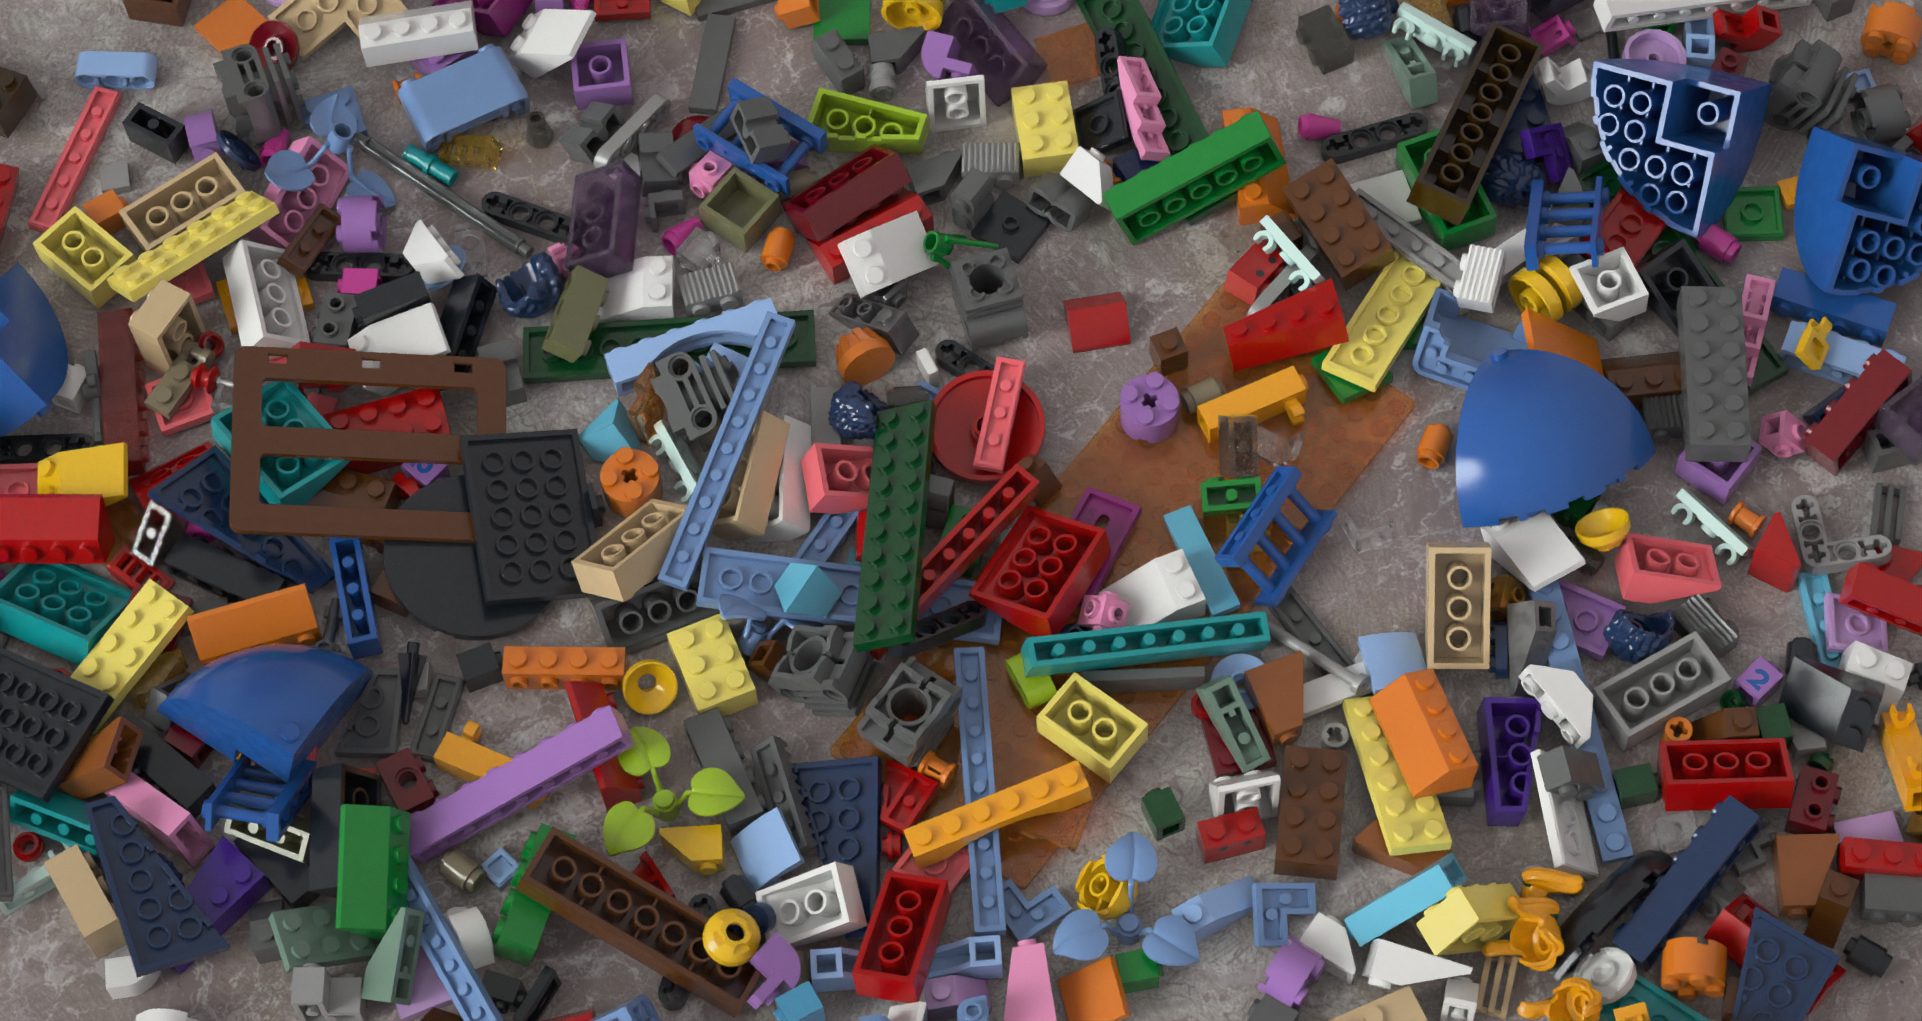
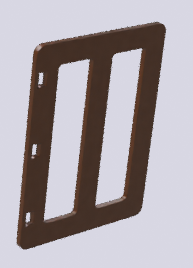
(254, 440)

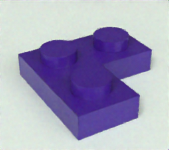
(1552, 145)

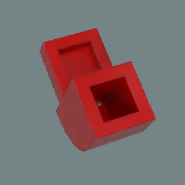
(1750, 31)

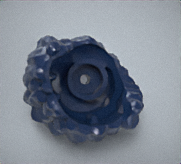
(1367, 17)
(1510, 178)
(531, 288)
(855, 411)
(1638, 635)

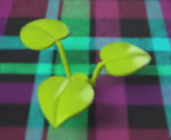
(631, 828)

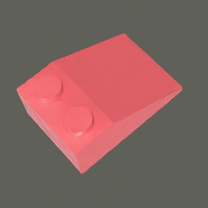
(837, 477)
(1664, 569)

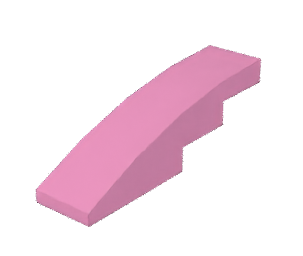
(1141, 108)
(1756, 305)

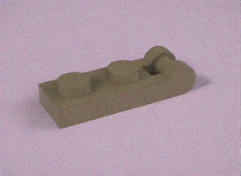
(176, 382)

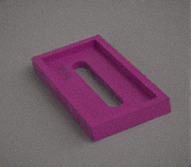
(1122, 519)

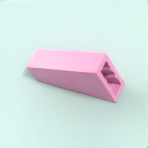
(163, 819)
(1029, 984)

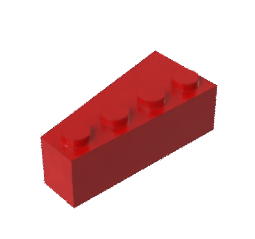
(1288, 328)

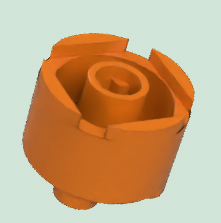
(1892, 32)
(630, 480)
(1694, 968)

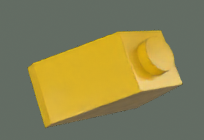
(696, 846)

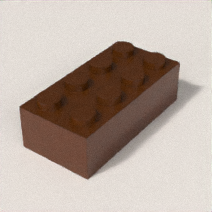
(1339, 224)
(1310, 812)

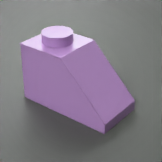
(947, 992)

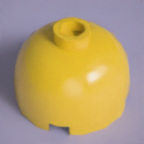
(1102, 892)

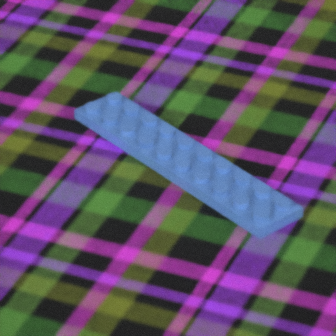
(755, 575)

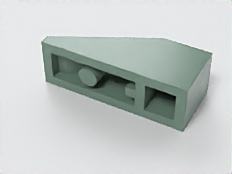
(1413, 72)
(1233, 722)
(393, 965)

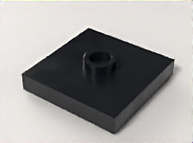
(1102, 123)
(1011, 225)

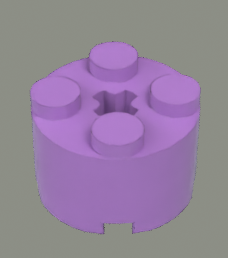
(362, 224)
(1149, 408)
(1292, 972)

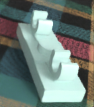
(1434, 34)
(1289, 254)
(680, 456)
(1713, 526)
(30, 887)

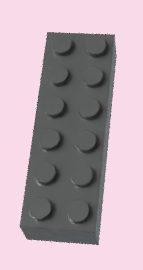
(1713, 374)

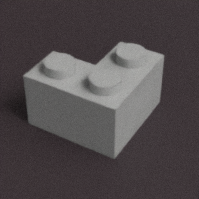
(324, 998)

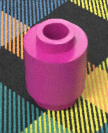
(1719, 244)

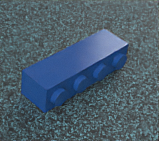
(1855, 316)
(355, 597)

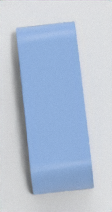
(116, 70)

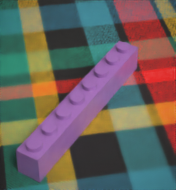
(518, 783)

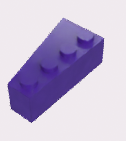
(1506, 738)
(226, 888)

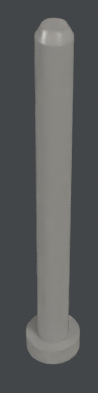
(1358, 682)

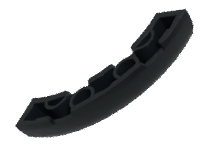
(1606, 906)

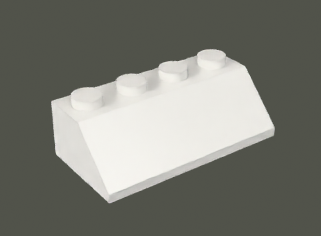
(418, 33)
(264, 297)
(789, 509)

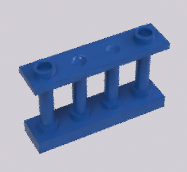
(808, 135)
(1540, 215)
(1252, 527)
(278, 811)

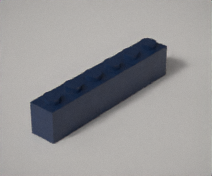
(1687, 882)

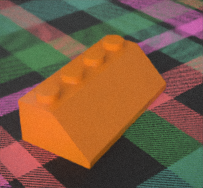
(1266, 193)
(264, 620)
(1424, 735)

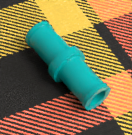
(430, 164)

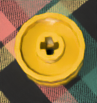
(913, 13)
(1545, 290)

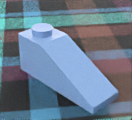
(1217, 907)

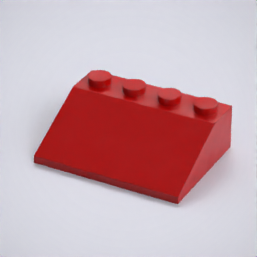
(1042, 571)

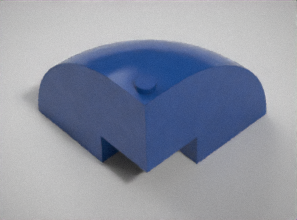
(1678, 135)
(1858, 214)
(30, 350)
(1541, 436)
(268, 702)

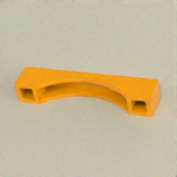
(951, 831)

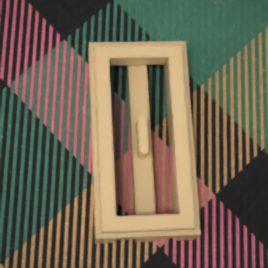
(1501, 960)

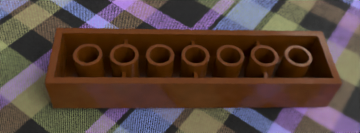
(634, 919)

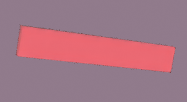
(75, 158)

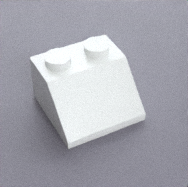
(1612, 288)
(1879, 667)

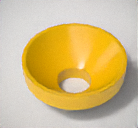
(1603, 528)
(655, 698)
(722, 948)

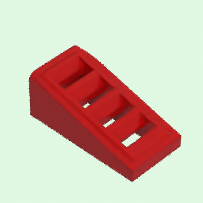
(124, 565)

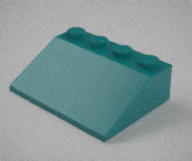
(1200, 30)
(284, 478)
(59, 607)

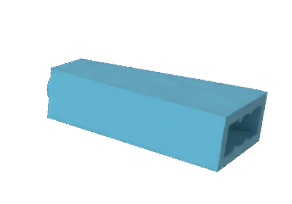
(1404, 900)

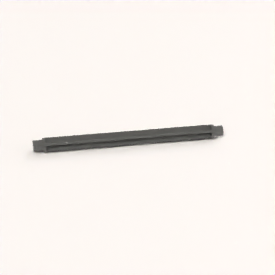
(443, 195)

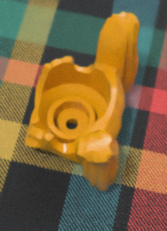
(1546, 881)
(1532, 935)
(1573, 1002)

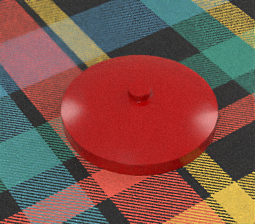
(959, 424)

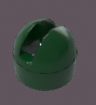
(1727, 698)
(1821, 761)

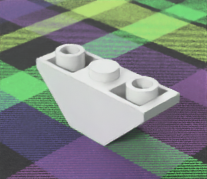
(431, 255)
(1561, 699)

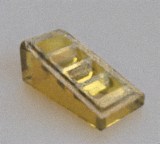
(486, 158)

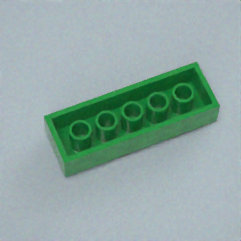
(1194, 178)

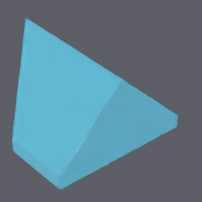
(609, 433)
(806, 590)

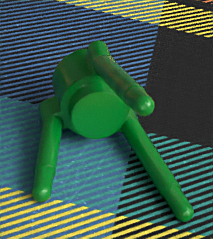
(942, 244)

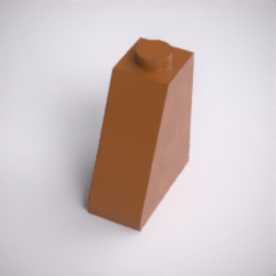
(1278, 697)
(104, 760)
(1371, 845)
(1800, 871)

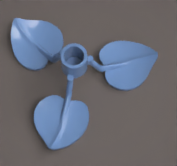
(337, 123)
(754, 631)
(1084, 938)

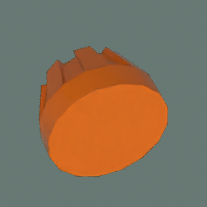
(863, 356)

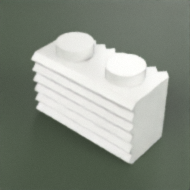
(1480, 278)

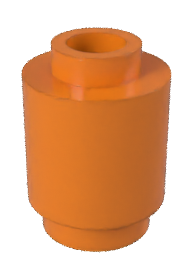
(777, 249)
(1434, 445)

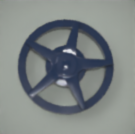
(238, 151)

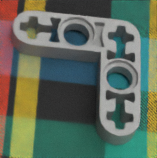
(1829, 551)

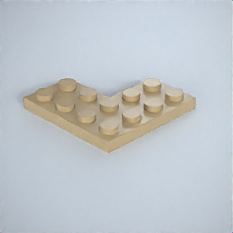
(321, 19)

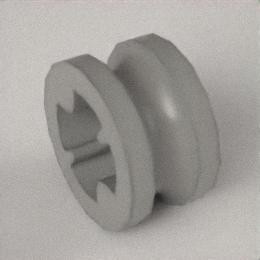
(1334, 727)

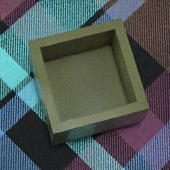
(740, 209)

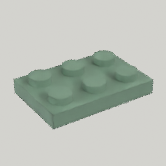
(312, 937)

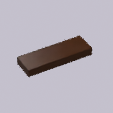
(310, 241)

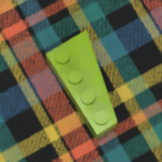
(859, 123)

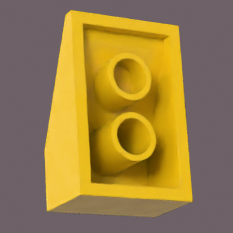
(87, 472)

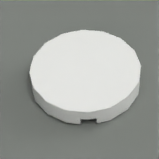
(1609, 973)

